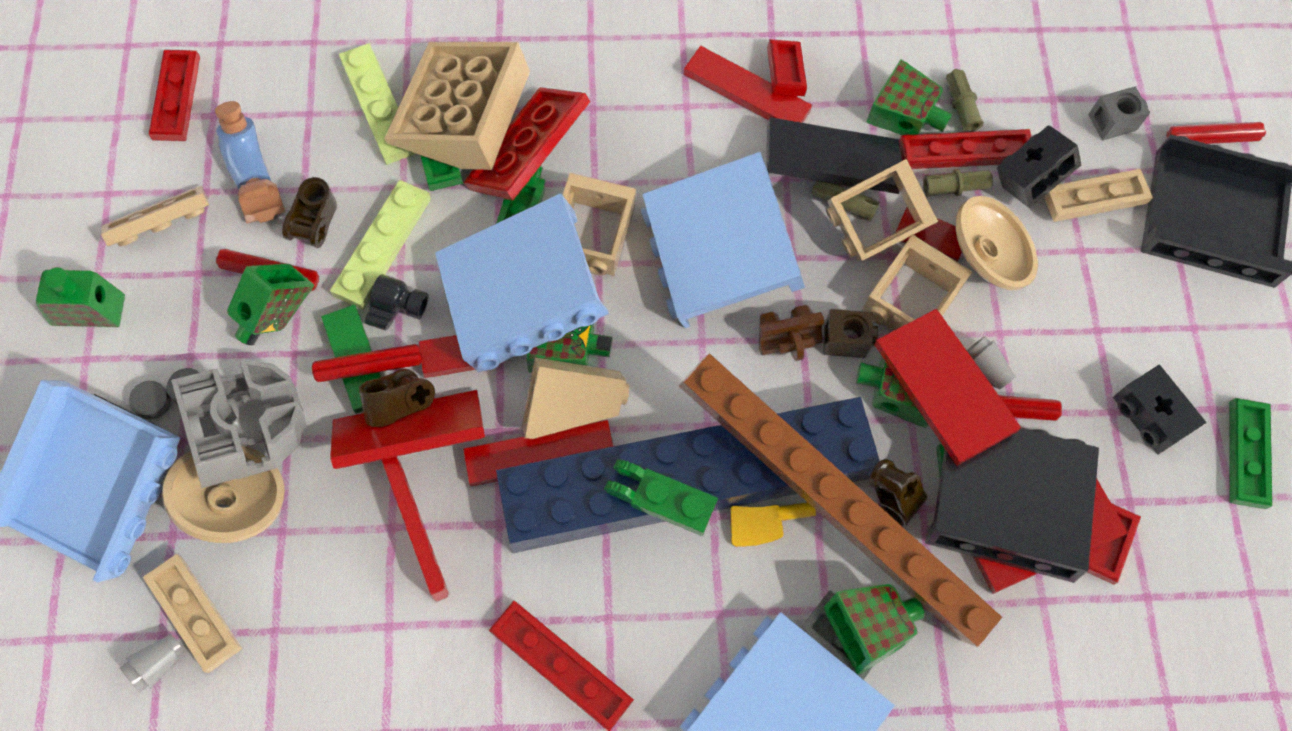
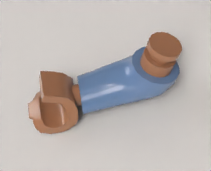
(245, 163)

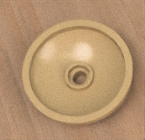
(996, 243)
(251, 500)

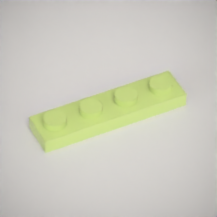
(373, 97)
(380, 244)

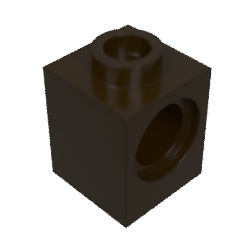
(838, 343)

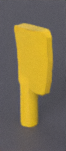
(763, 524)

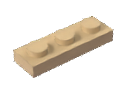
(1098, 195)
(155, 217)
(192, 613)

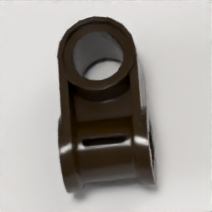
(310, 219)
(394, 397)
(897, 491)

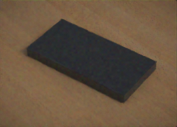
(829, 154)

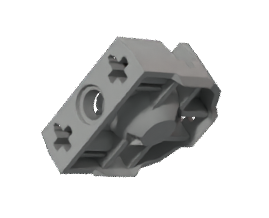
(266, 414)

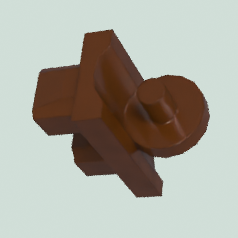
(791, 335)

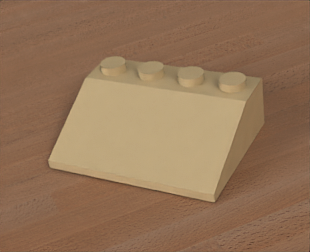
(460, 102)

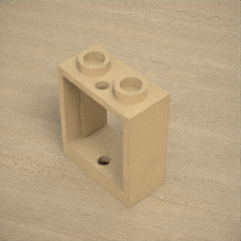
(912, 195)
(607, 197)
(928, 263)

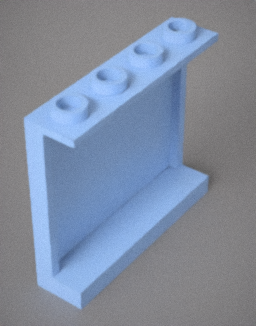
(720, 238)
(519, 284)
(84, 476)
(789, 686)

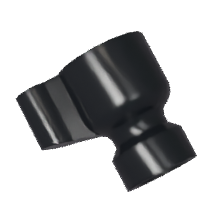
(391, 296)

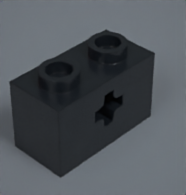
(1039, 166)
(1158, 409)

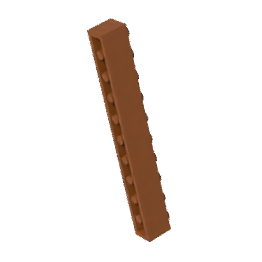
(840, 501)

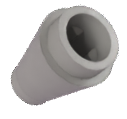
(991, 362)
(152, 662)

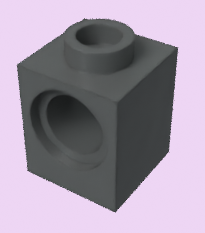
(1119, 113)

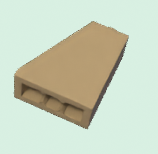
(571, 396)

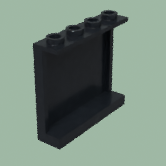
(1219, 211)
(1021, 504)

